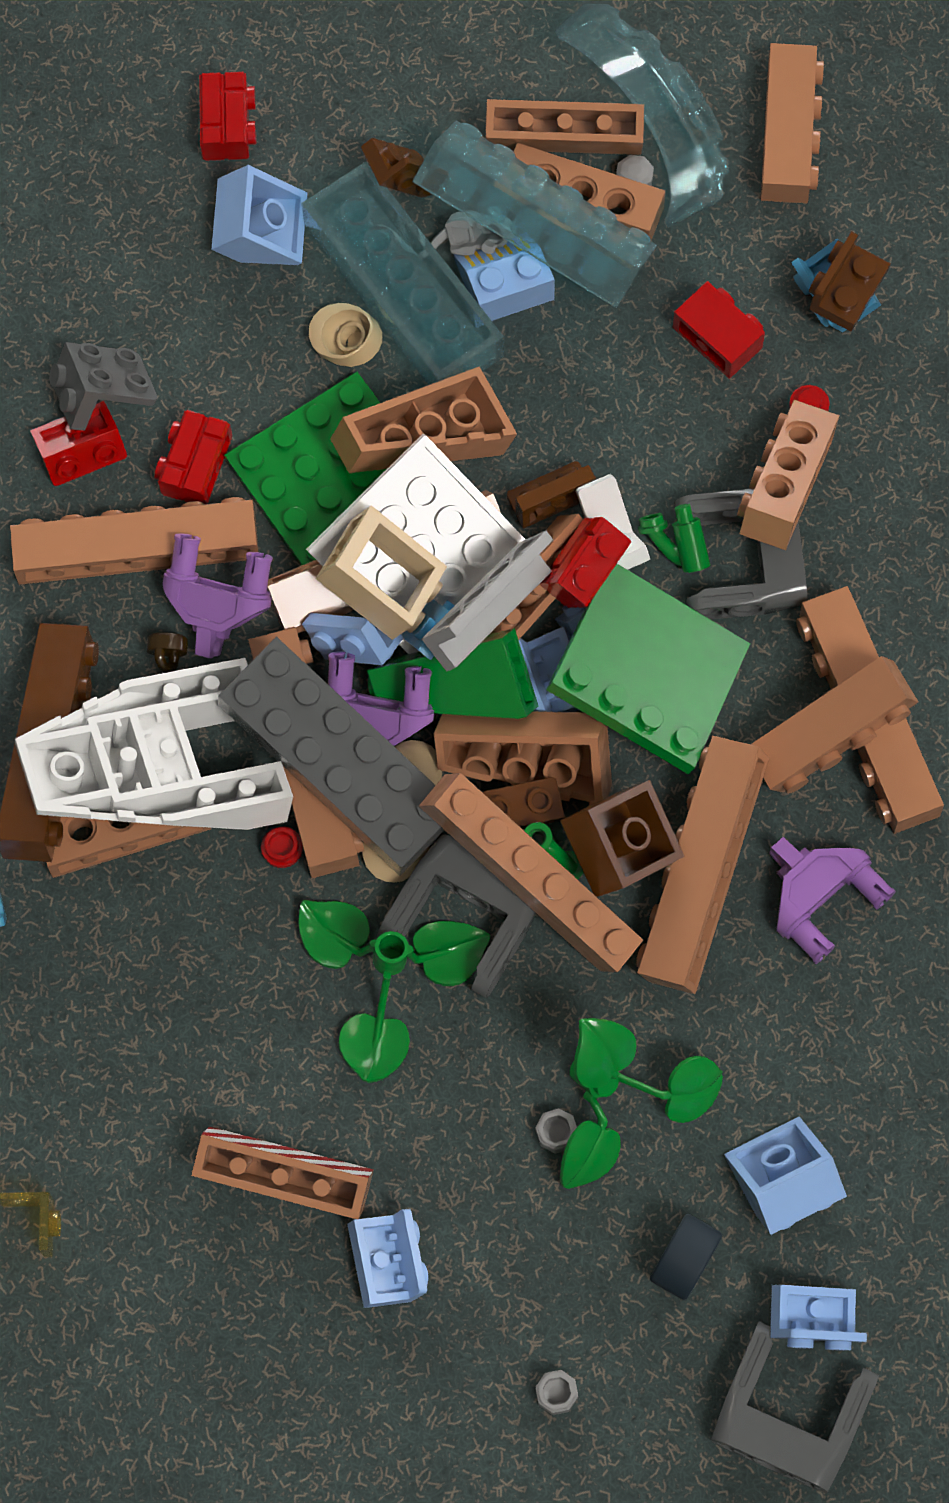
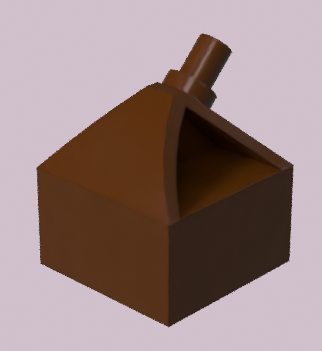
(622, 839)

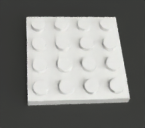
(440, 512)

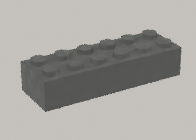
(333, 753)

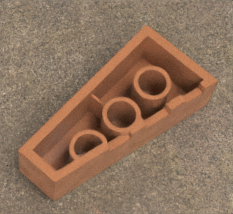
(455, 414)
(528, 750)

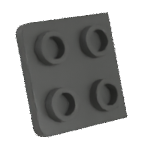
(96, 373)

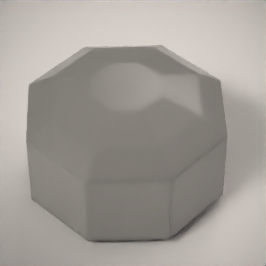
(636, 169)
(555, 1130)
(556, 1392)

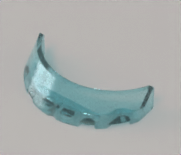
(671, 101)

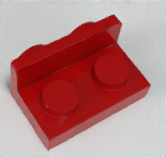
(78, 452)

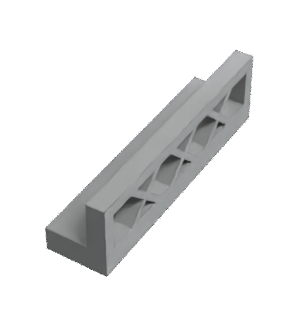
(489, 602)

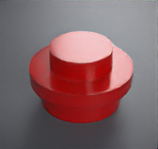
(812, 396)
(282, 847)

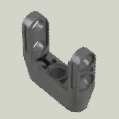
(780, 569)
(461, 873)
(777, 1443)

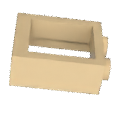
(362, 594)

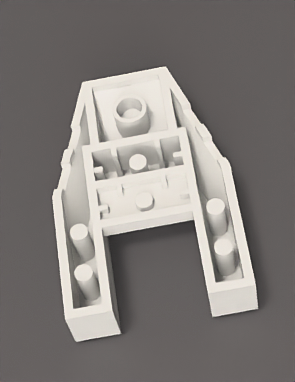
(135, 763)

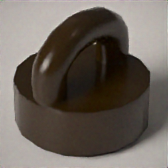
(167, 645)

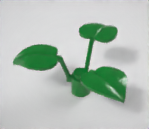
(449, 958)
(600, 1055)

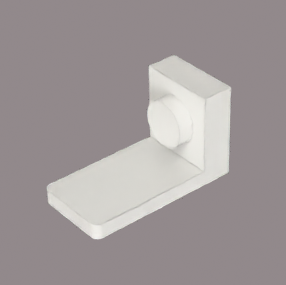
(604, 500)

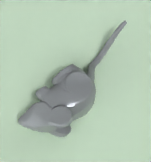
(467, 236)

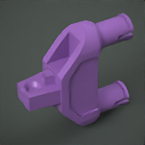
(213, 605)
(389, 717)
(811, 881)

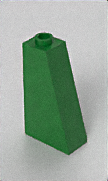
(485, 684)

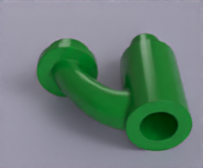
(691, 546)
(543, 836)

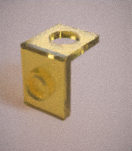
(49, 1219)

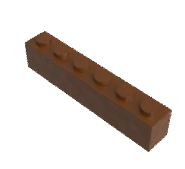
(54, 688)

